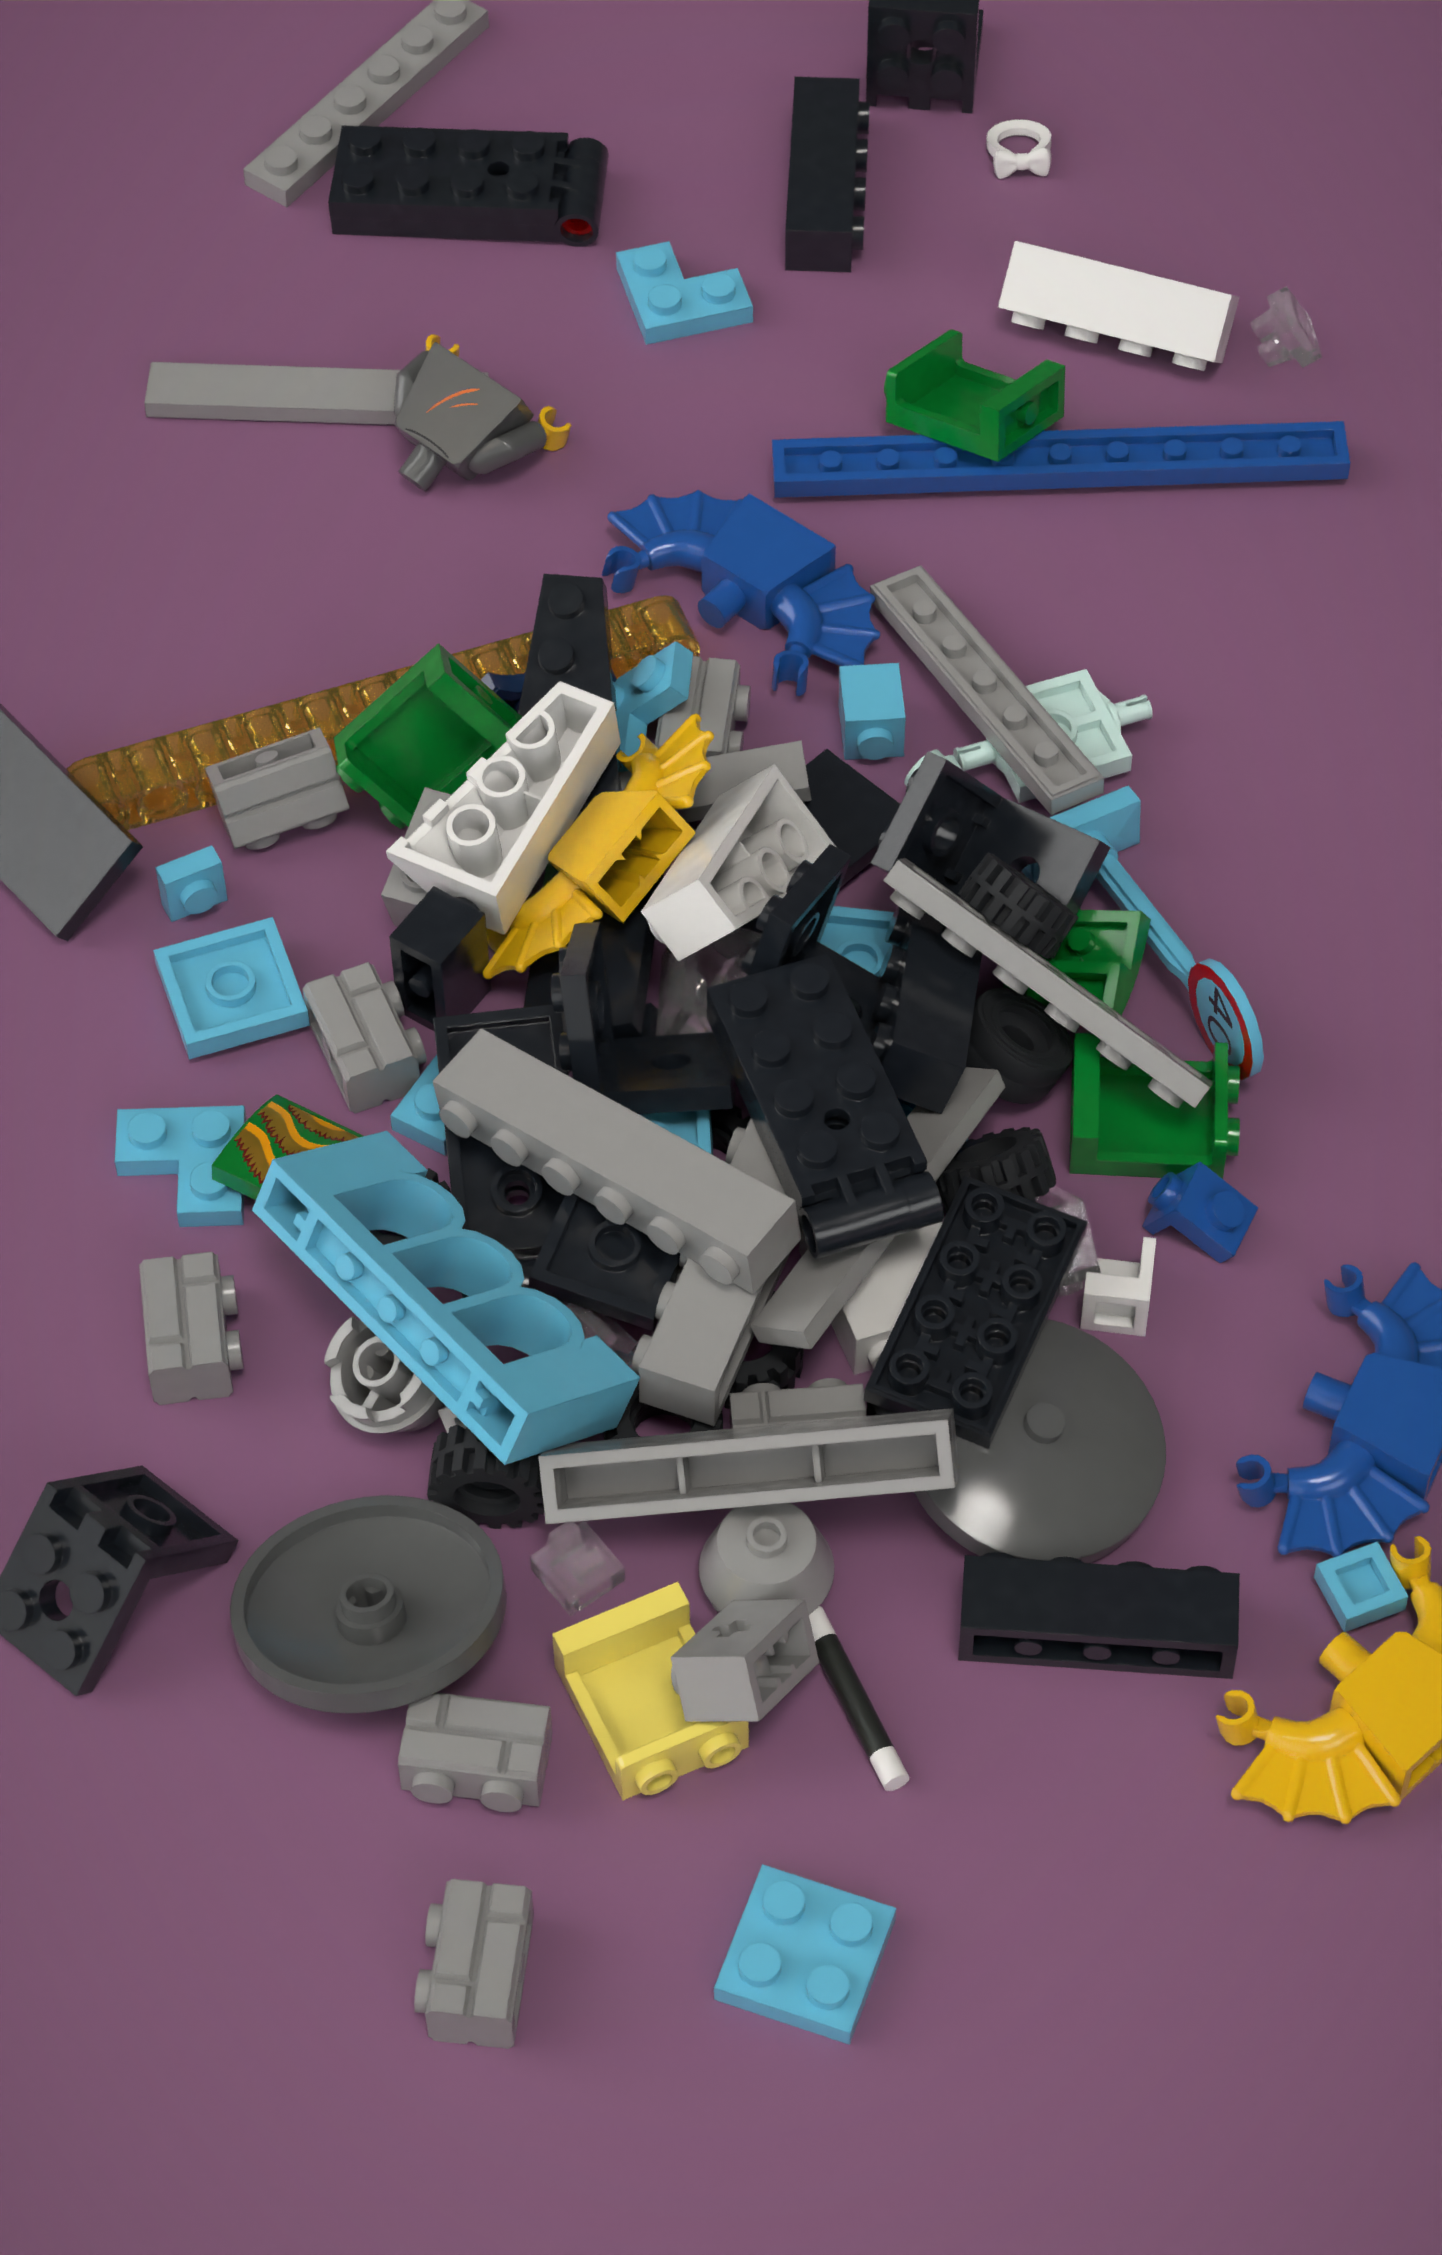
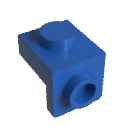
(1202, 1210)

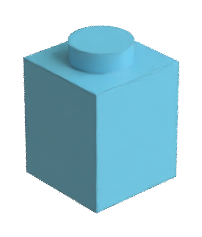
(871, 711)

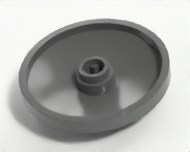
(1068, 1463)
(368, 1604)

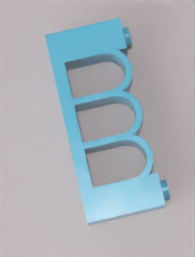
(324, 1212)

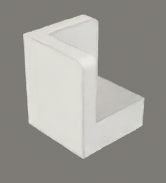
(1120, 1294)

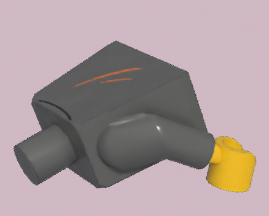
(464, 418)

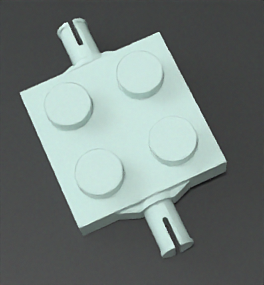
(1084, 716)

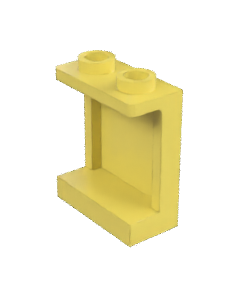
(624, 1694)

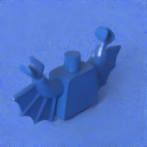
(754, 568)
(1384, 1429)

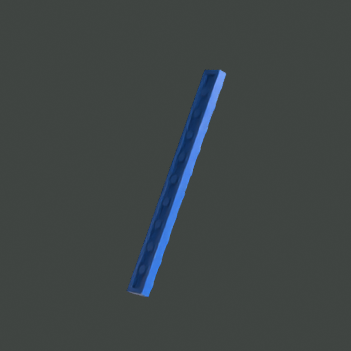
(1064, 460)

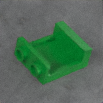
(970, 405)
(422, 735)
(1133, 1132)

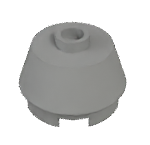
(374, 1386)
(766, 1556)

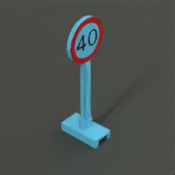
(1214, 993)

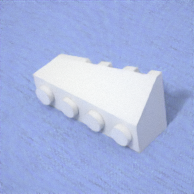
(1118, 303)
(514, 807)
(734, 863)

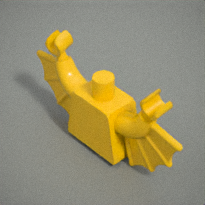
(611, 849)
(1379, 1726)

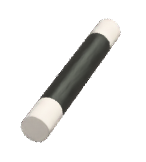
(857, 1704)

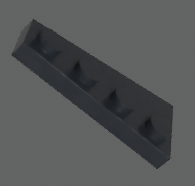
(572, 647)

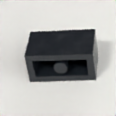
(440, 958)

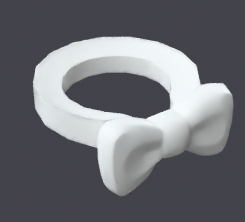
(1007, 162)

